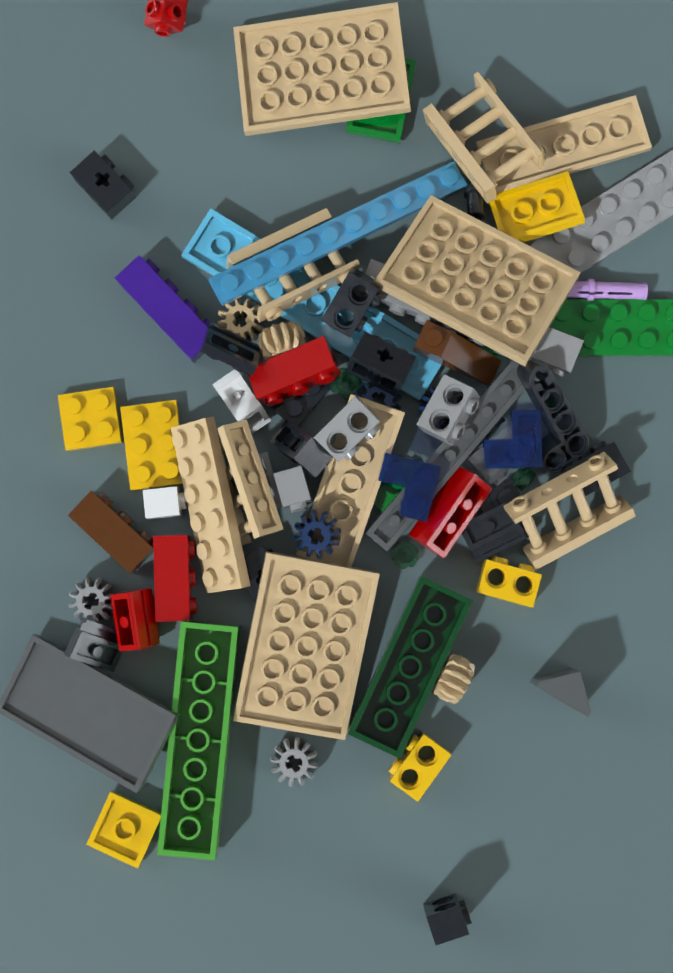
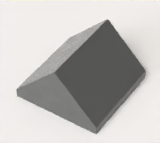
(567, 687)

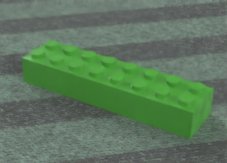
(199, 740)

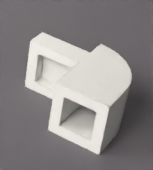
(241, 400)

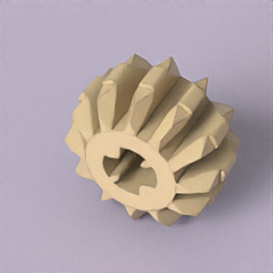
(241, 310)
(280, 339)
(454, 678)

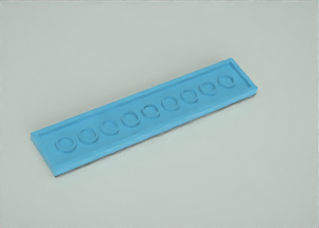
(220, 237)

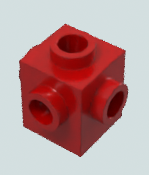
(166, 16)

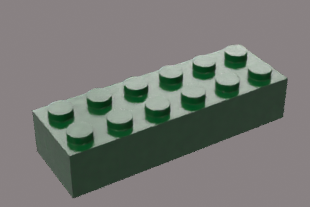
(409, 667)

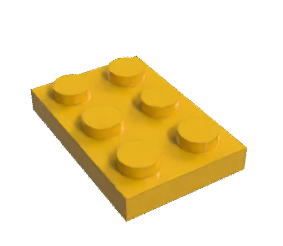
(538, 208)
(149, 444)

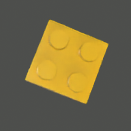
(90, 419)
(124, 829)

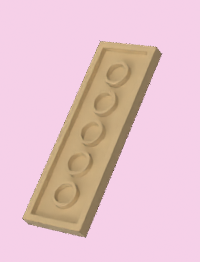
(575, 142)
(352, 485)
(210, 505)

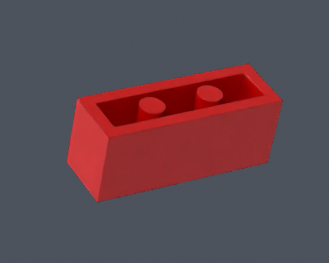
(294, 372)
(451, 512)
(174, 578)

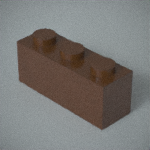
(113, 531)

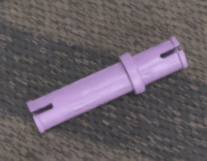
(608, 290)

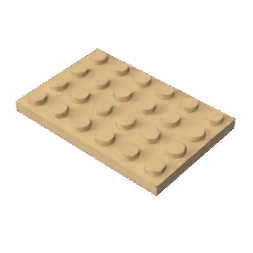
(321, 69)
(477, 280)
(305, 646)

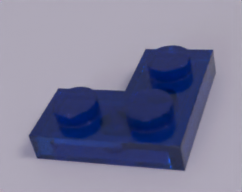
(523, 448)
(417, 478)

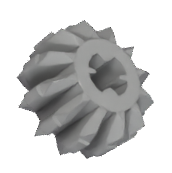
(84, 592)
(290, 770)

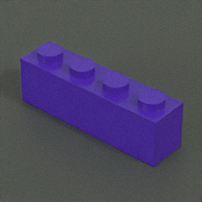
(164, 306)

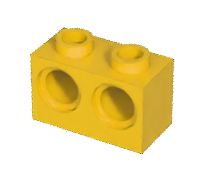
(507, 588)
(426, 769)

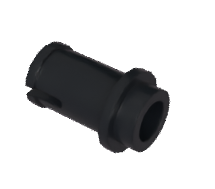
(475, 202)

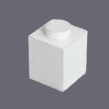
(163, 502)

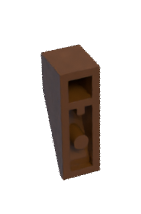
(456, 353)

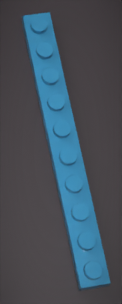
(335, 234)

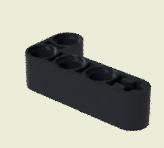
(551, 409)

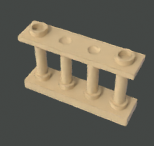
(470, 161)
(273, 309)
(250, 482)
(583, 528)

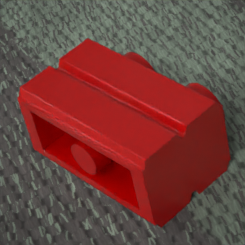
(135, 619)

